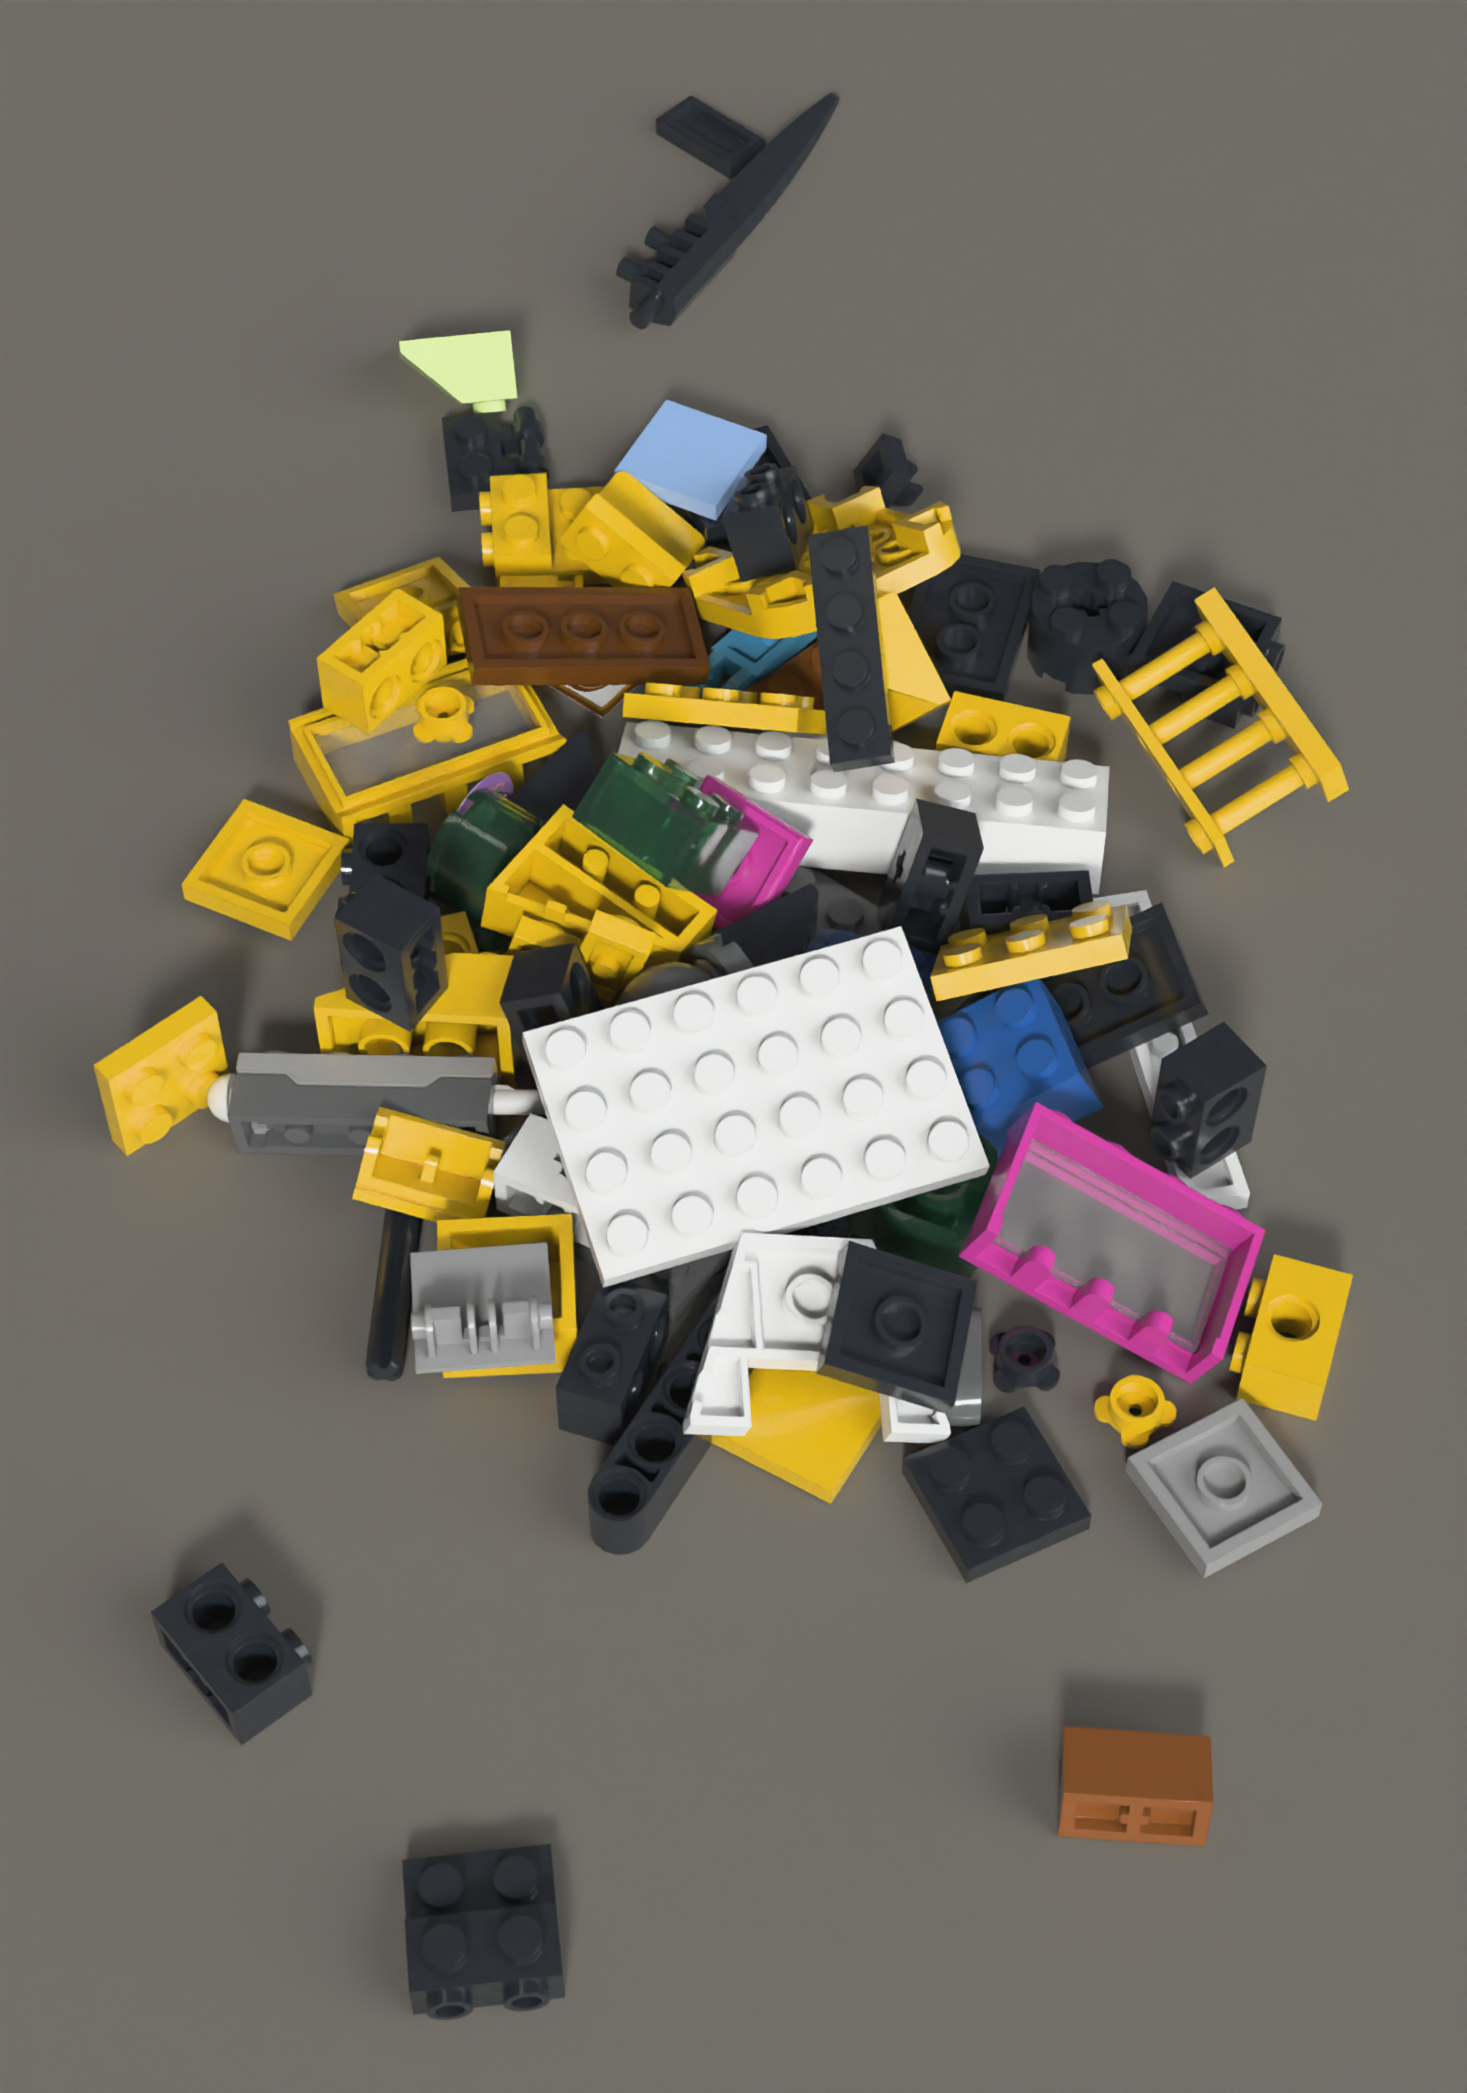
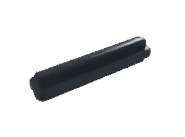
(392, 1297)

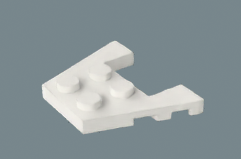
(776, 1318)

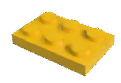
(726, 708)
(1031, 950)

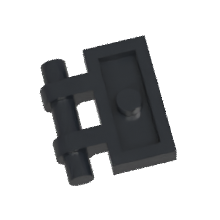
(476, 450)

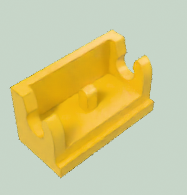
(427, 1168)

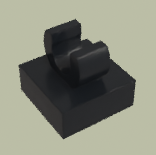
(889, 470)

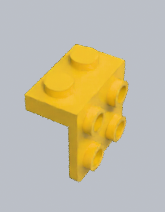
(632, 536)

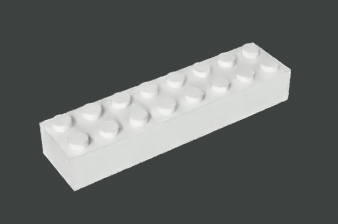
(1026, 809)

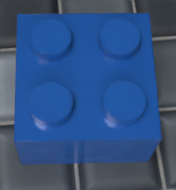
(1017, 1053)

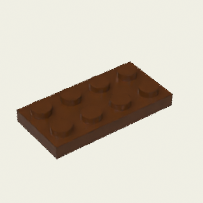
(581, 636)

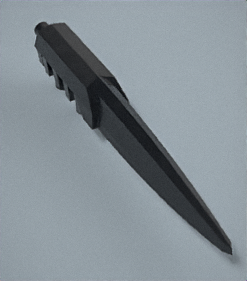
(695, 256)

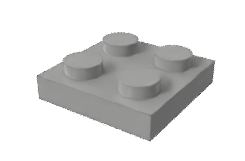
(1223, 1487)

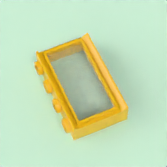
(389, 769)

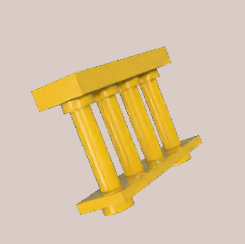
(1247, 676)

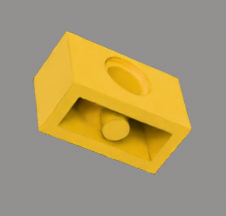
(1282, 1370)

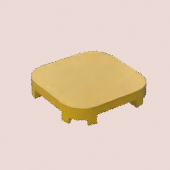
(782, 605)

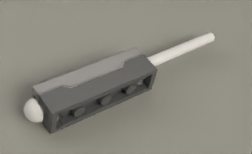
(332, 1099)

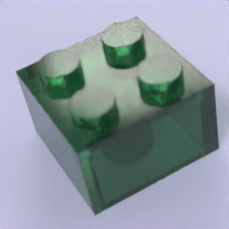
(666, 823)

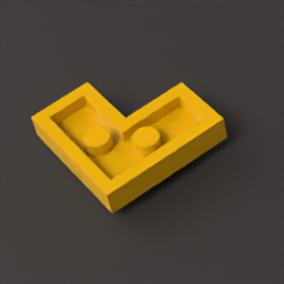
(611, 949)

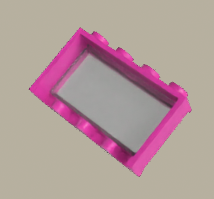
(1114, 1243)

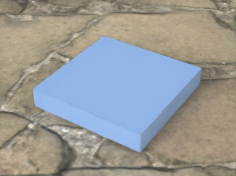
(692, 458)

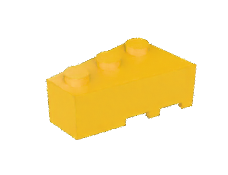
(573, 872)

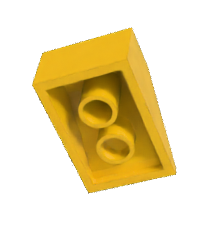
(460, 1022)

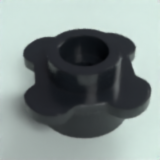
(1029, 1344)

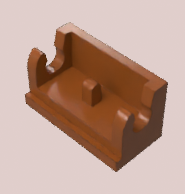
(1135, 1786)

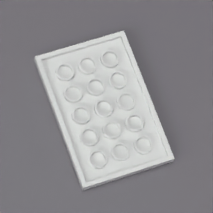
(753, 1105)

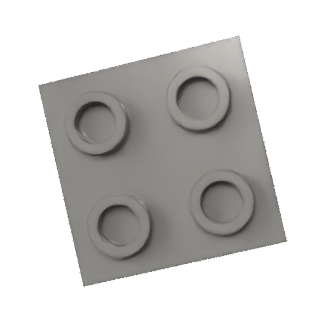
(481, 1308)

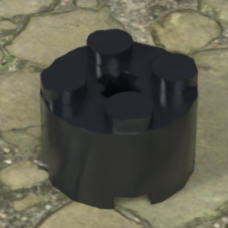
(1085, 616)

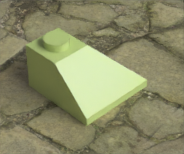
(467, 367)

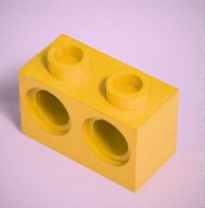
(382, 661)
(1003, 729)

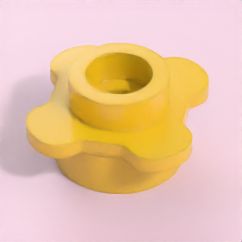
(443, 716)
(1136, 1393)

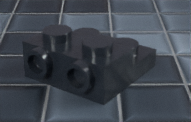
(1177, 620)
(482, 1931)

